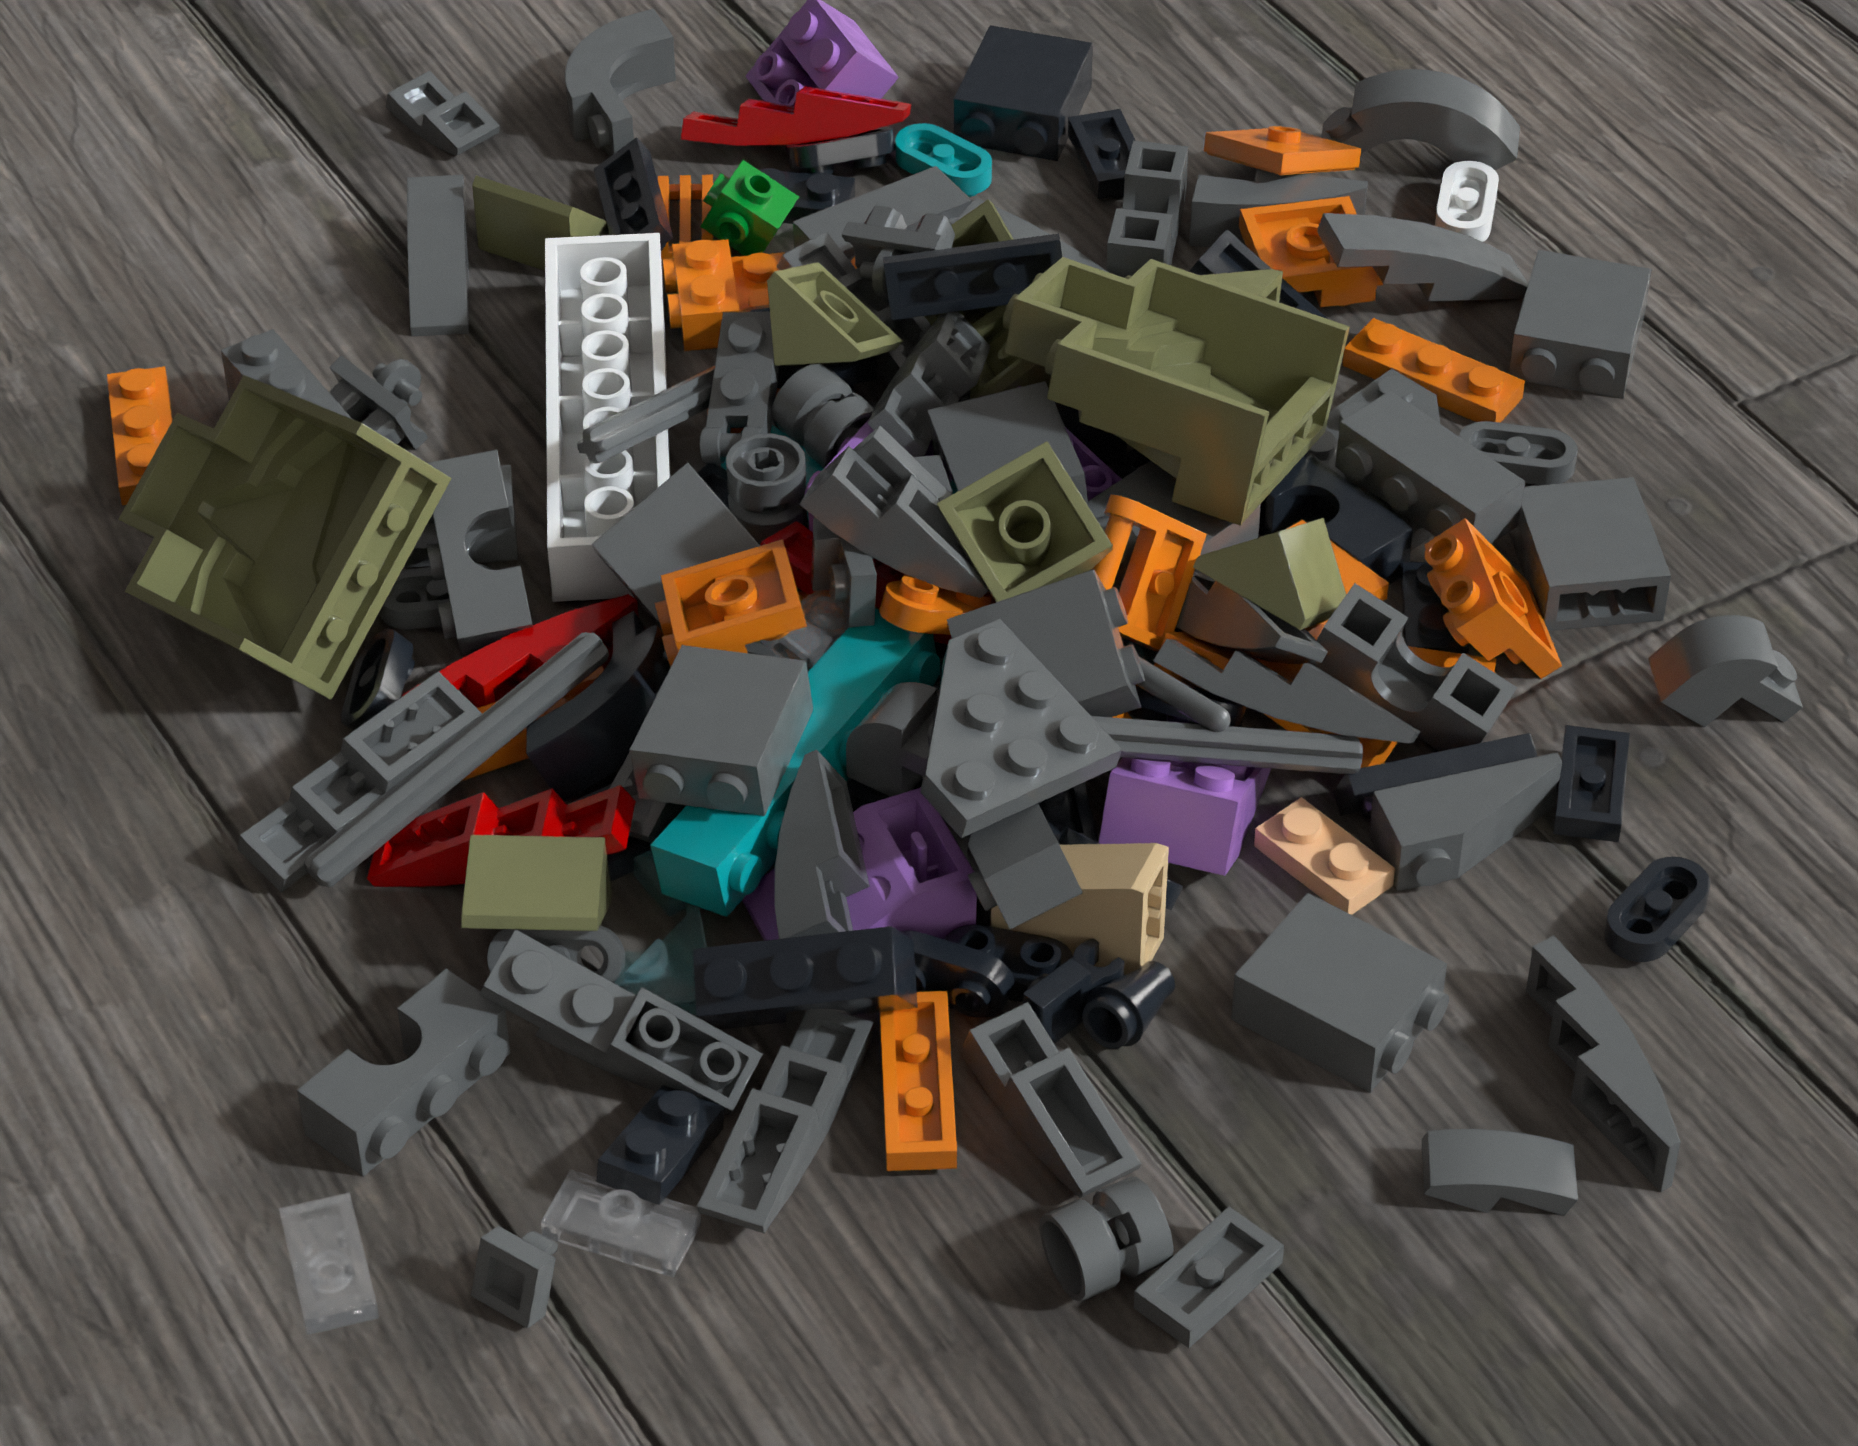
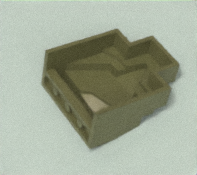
(1185, 373)
(279, 529)

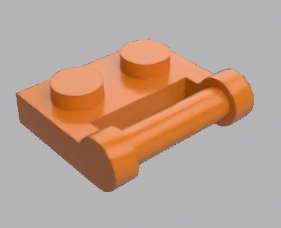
(1157, 569)

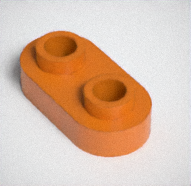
(925, 607)

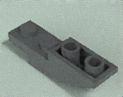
(616, 1030)

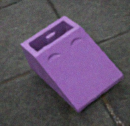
(1185, 806)
(911, 868)

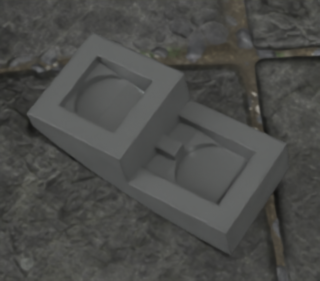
(439, 116)
(1484, 1165)

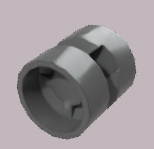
(819, 411)
(766, 484)
(1113, 1235)

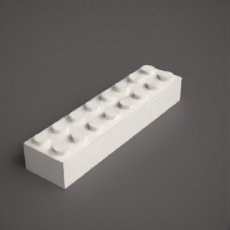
(599, 360)

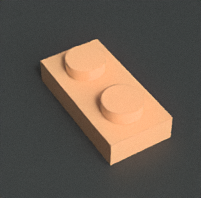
(1324, 856)

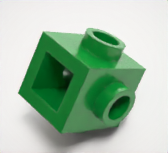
(747, 209)

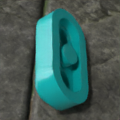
(929, 145)

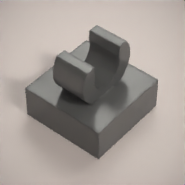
(515, 1274)

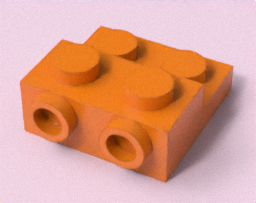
(1289, 242)
(712, 283)
(1488, 600)
(730, 601)

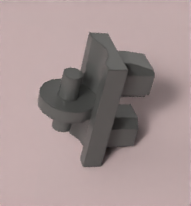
(886, 236)
(382, 399)

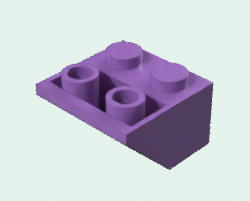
(821, 52)

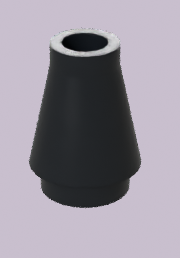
(1126, 1006)

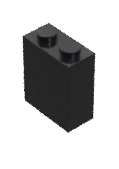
(1023, 92)

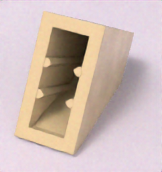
(1118, 906)

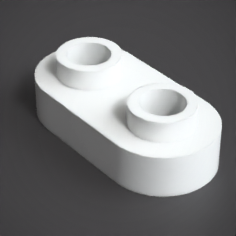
(1467, 199)

